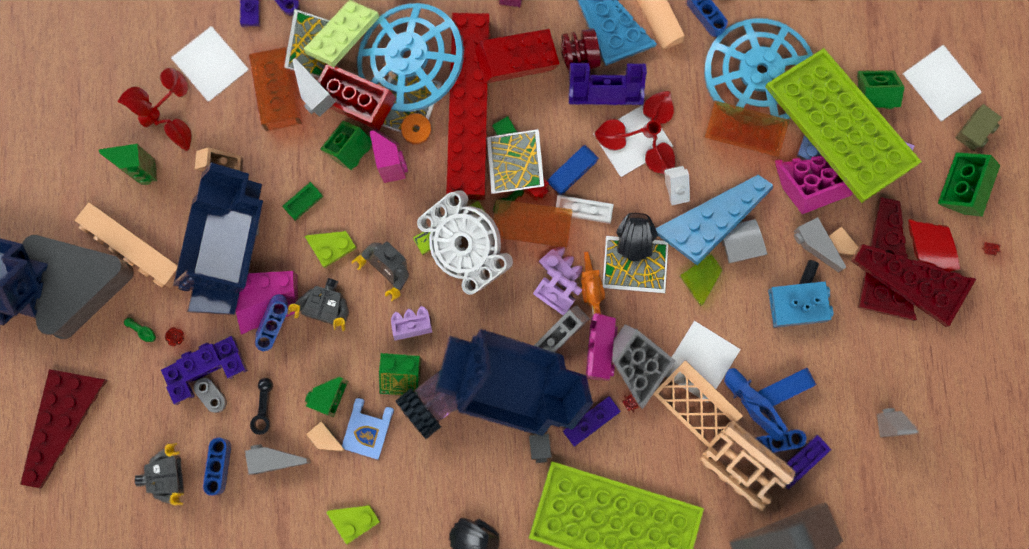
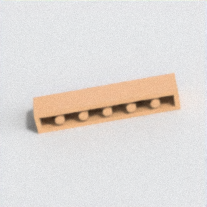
(128, 244)

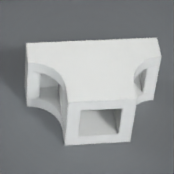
(677, 185)

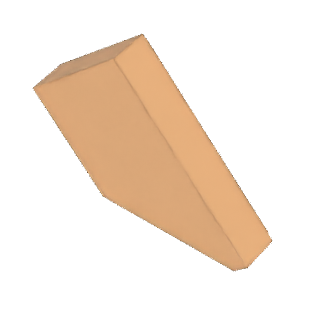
(843, 242)
(323, 438)

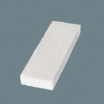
(586, 209)

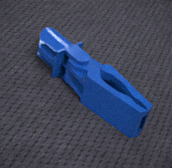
(755, 404)

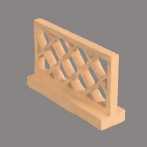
(705, 388)

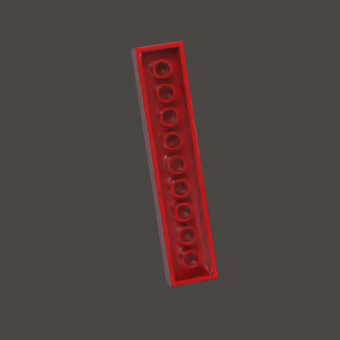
(468, 112)

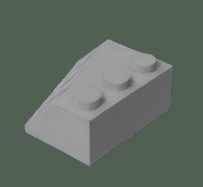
(640, 363)

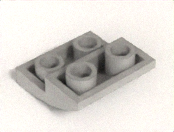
(744, 242)

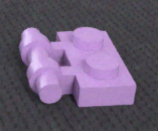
(555, 296)

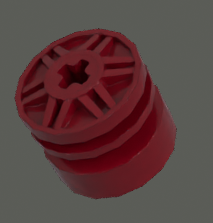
(581, 50)

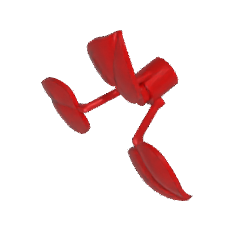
(138, 102)
(660, 110)

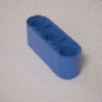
(708, 20)
(572, 170)
(271, 331)
(788, 387)
(786, 443)
(210, 474)

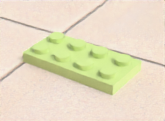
(341, 33)

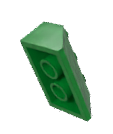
(133, 161)
(969, 183)

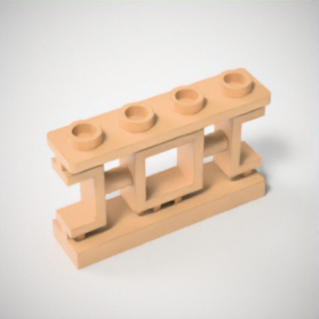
(758, 455)

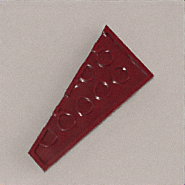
(886, 236)
(922, 284)
(58, 419)

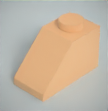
(209, 155)

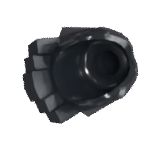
(636, 236)
(473, 535)

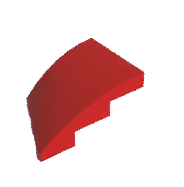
(934, 245)

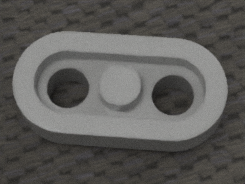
(210, 394)

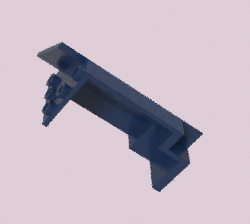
(219, 240)
(18, 281)
(513, 383)

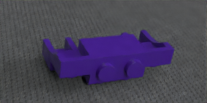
(606, 89)
(201, 363)

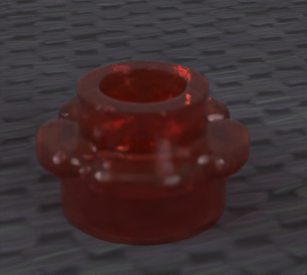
(991, 248)
(169, 336)
(630, 403)

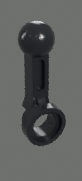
(265, 385)

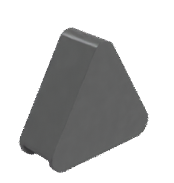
(74, 285)
(804, 530)

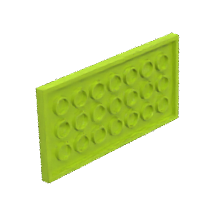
(843, 125)
(601, 513)

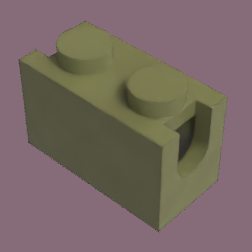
(978, 127)

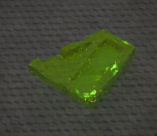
(702, 278)

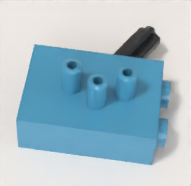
(801, 302)

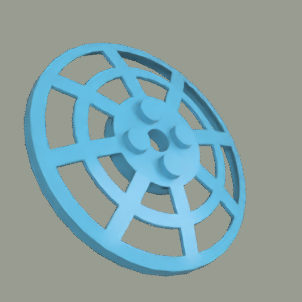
(417, 60)
(750, 60)

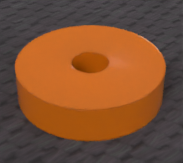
(419, 121)

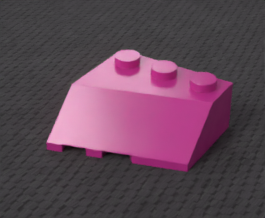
(388, 157)
(811, 183)
(258, 293)
(601, 347)

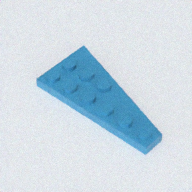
(615, 30)
(708, 224)

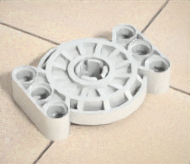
(482, 238)

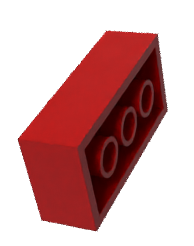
(516, 55)
(357, 96)

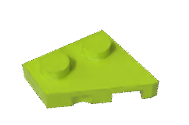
(330, 246)
(353, 521)

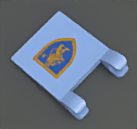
(366, 433)

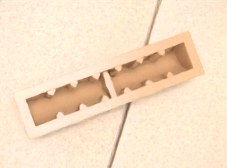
(662, 22)

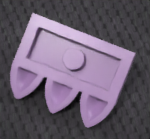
(554, 260)
(411, 324)

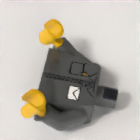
(388, 263)
(323, 305)
(163, 476)

